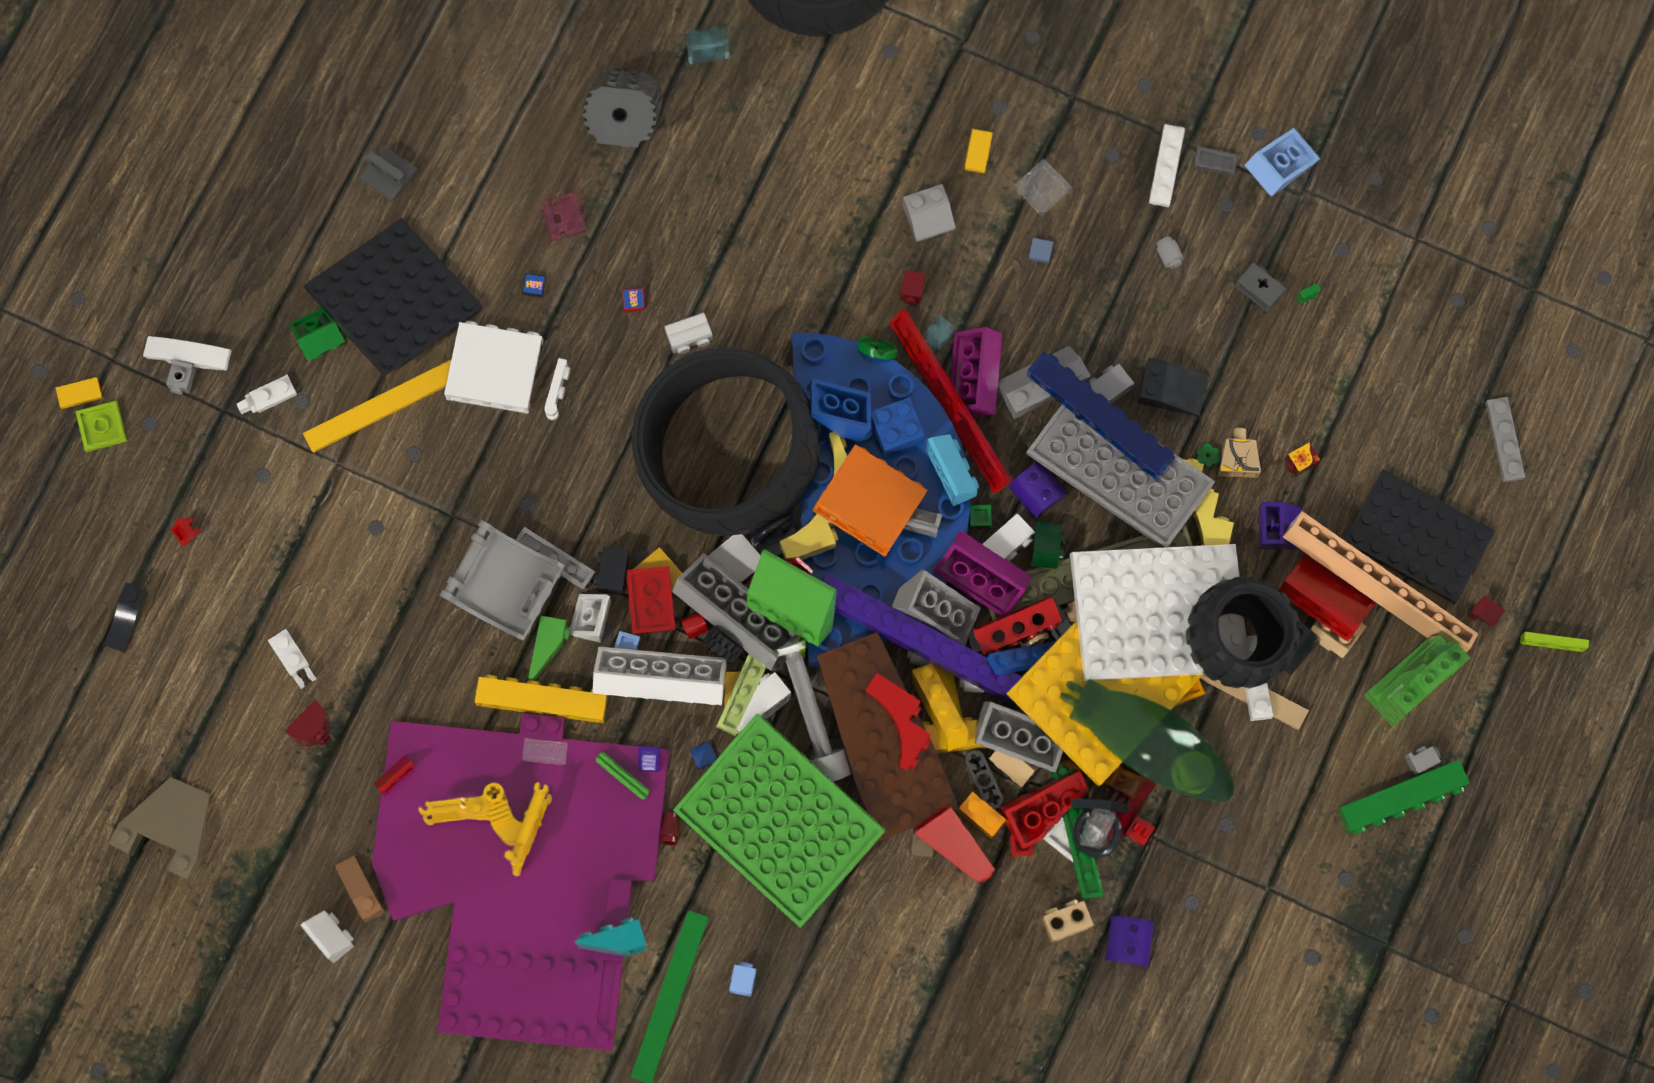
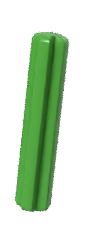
(622, 775)

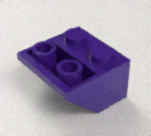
(1273, 523)

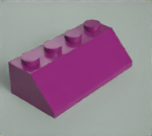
(977, 369)
(982, 574)

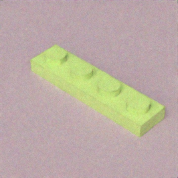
(741, 695)

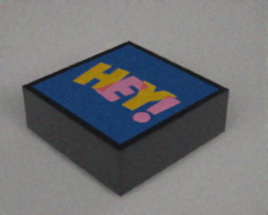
(534, 285)

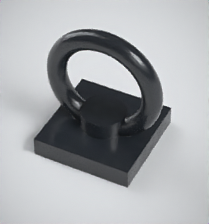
(771, 535)
(1088, 806)

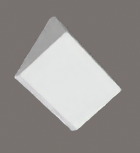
(590, 616)

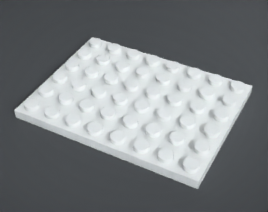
(1138, 608)

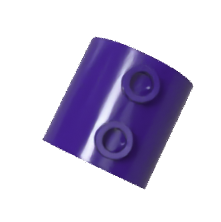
(1037, 490)
(1129, 941)

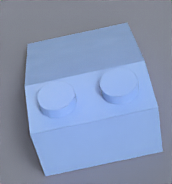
(1281, 161)

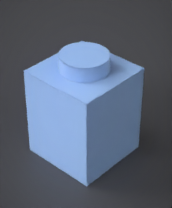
(742, 979)

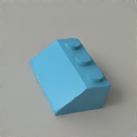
(952, 468)

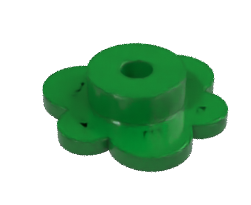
(1207, 449)

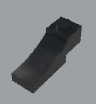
(126, 617)

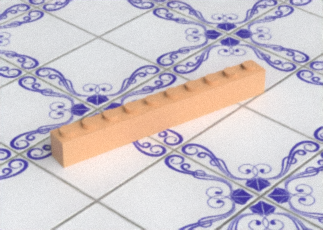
(1376, 582)

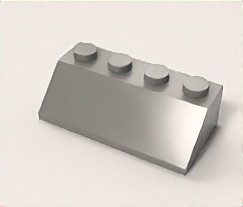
(1025, 395)
(937, 606)
(1016, 736)

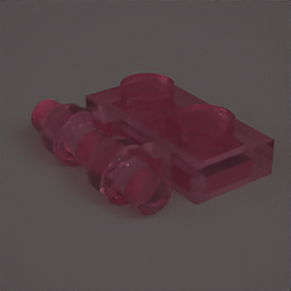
(570, 215)

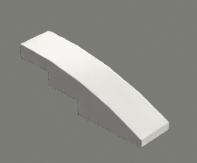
(190, 352)

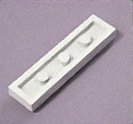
(1166, 165)
(1257, 697)

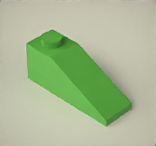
(548, 643)

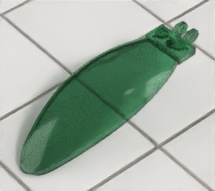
(1152, 741)

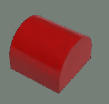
(694, 626)

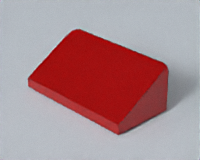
(394, 775)

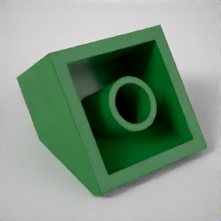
(316, 333)

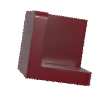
(1487, 611)

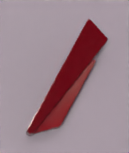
(1134, 804)

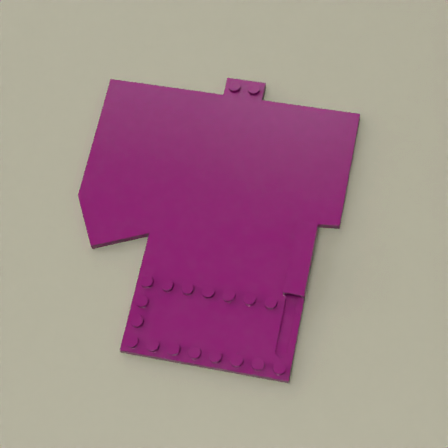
(512, 936)

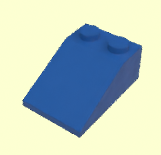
(841, 409)

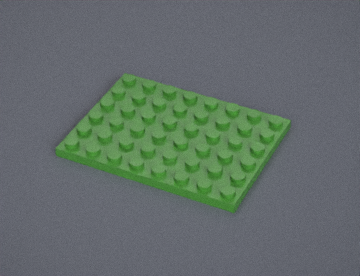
(779, 820)

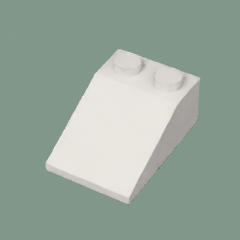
(767, 699)

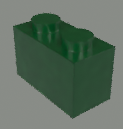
(1047, 545)

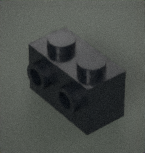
(612, 570)

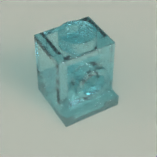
(939, 334)

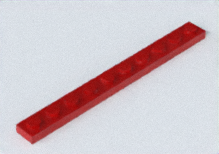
(950, 401)

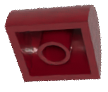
(310, 727)

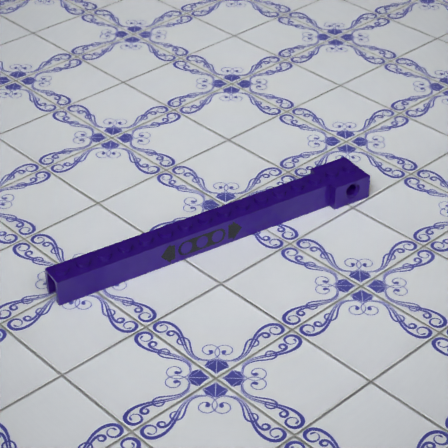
(920, 640)

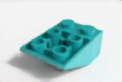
(618, 940)

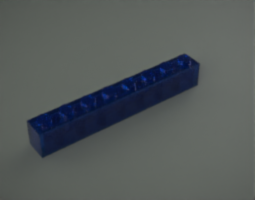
(1101, 416)

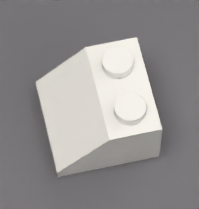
(328, 936)

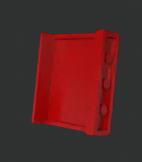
(1327, 597)

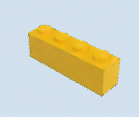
(940, 697)

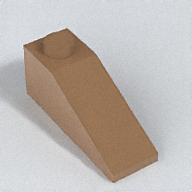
(359, 889)

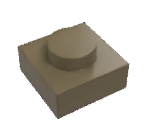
(920, 848)

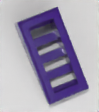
(649, 758)

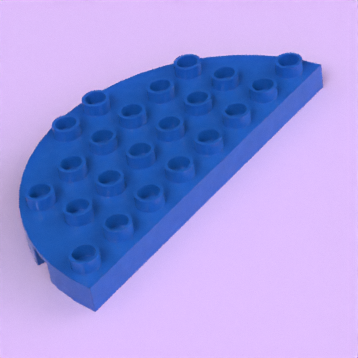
(852, 561)

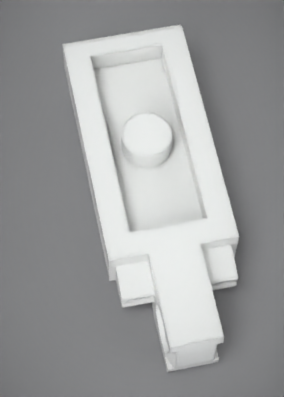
(267, 396)

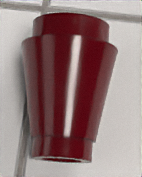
(670, 830)

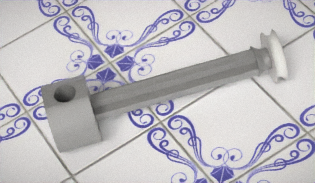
(830, 762)

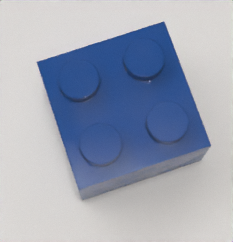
(897, 427)

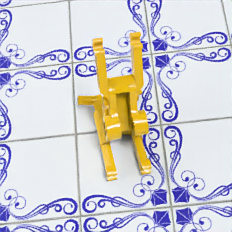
(499, 814)

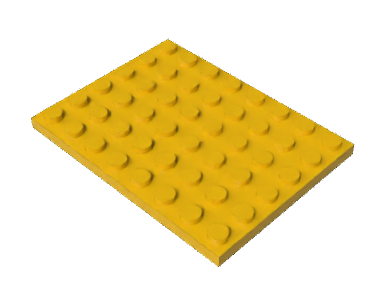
(1046, 680)

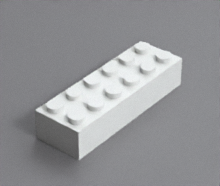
(659, 675)

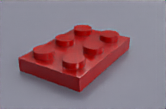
(650, 600)

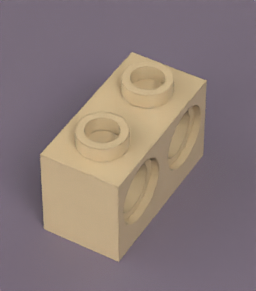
(1069, 926)

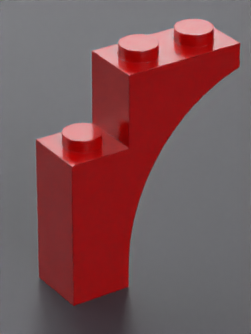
(901, 707)

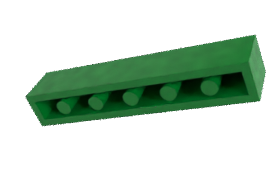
(1402, 797)

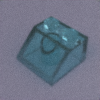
(707, 45)

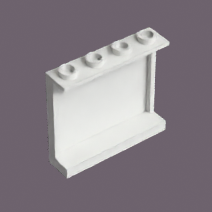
(493, 367)

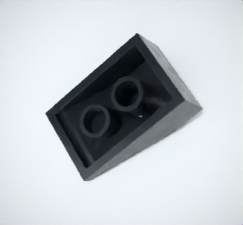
(1172, 387)

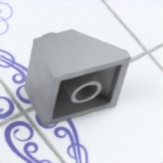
(929, 213)

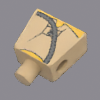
(1239, 457)

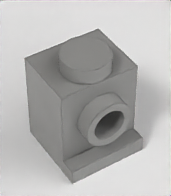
(183, 384)
(1423, 759)

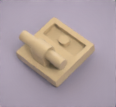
(1334, 642)

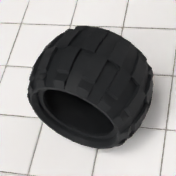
(1271, 619)

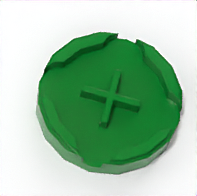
(878, 349)

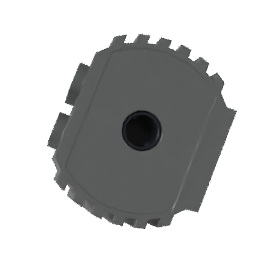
(622, 107)

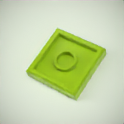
(101, 426)

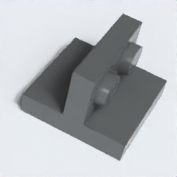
(387, 173)

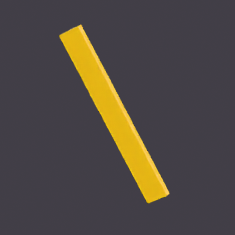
(378, 407)

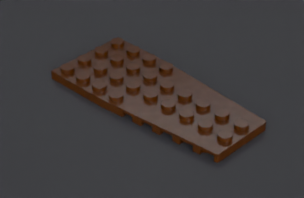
(872, 742)

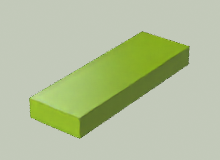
(1555, 642)

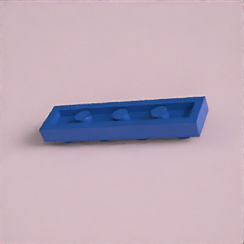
(1017, 659)

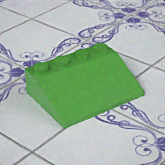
(792, 598)

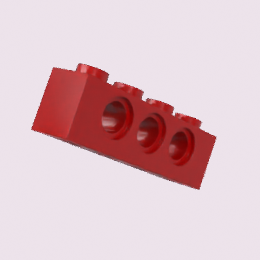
(1004, 623)

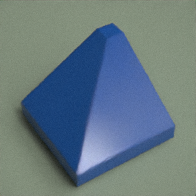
(703, 755)

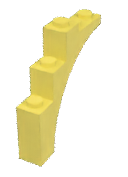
(1211, 530)
(816, 535)

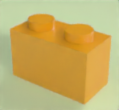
(981, 815)

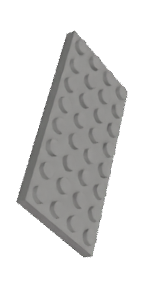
(1116, 482)

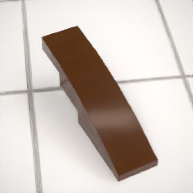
(1119, 780)

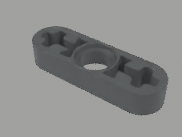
(983, 763)

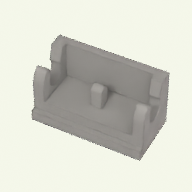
(924, 522)

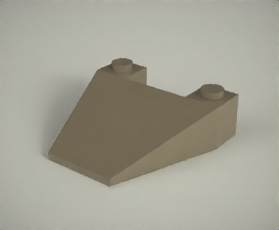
(173, 817)

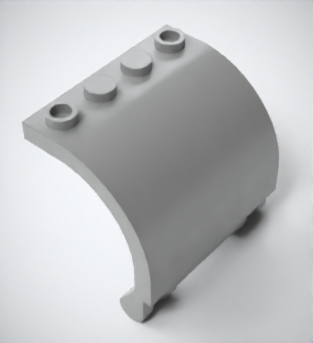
(502, 581)

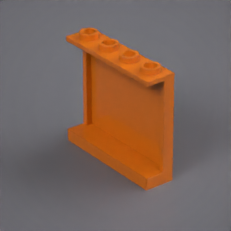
(870, 500)

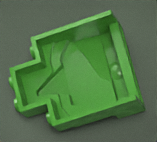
(1416, 678)

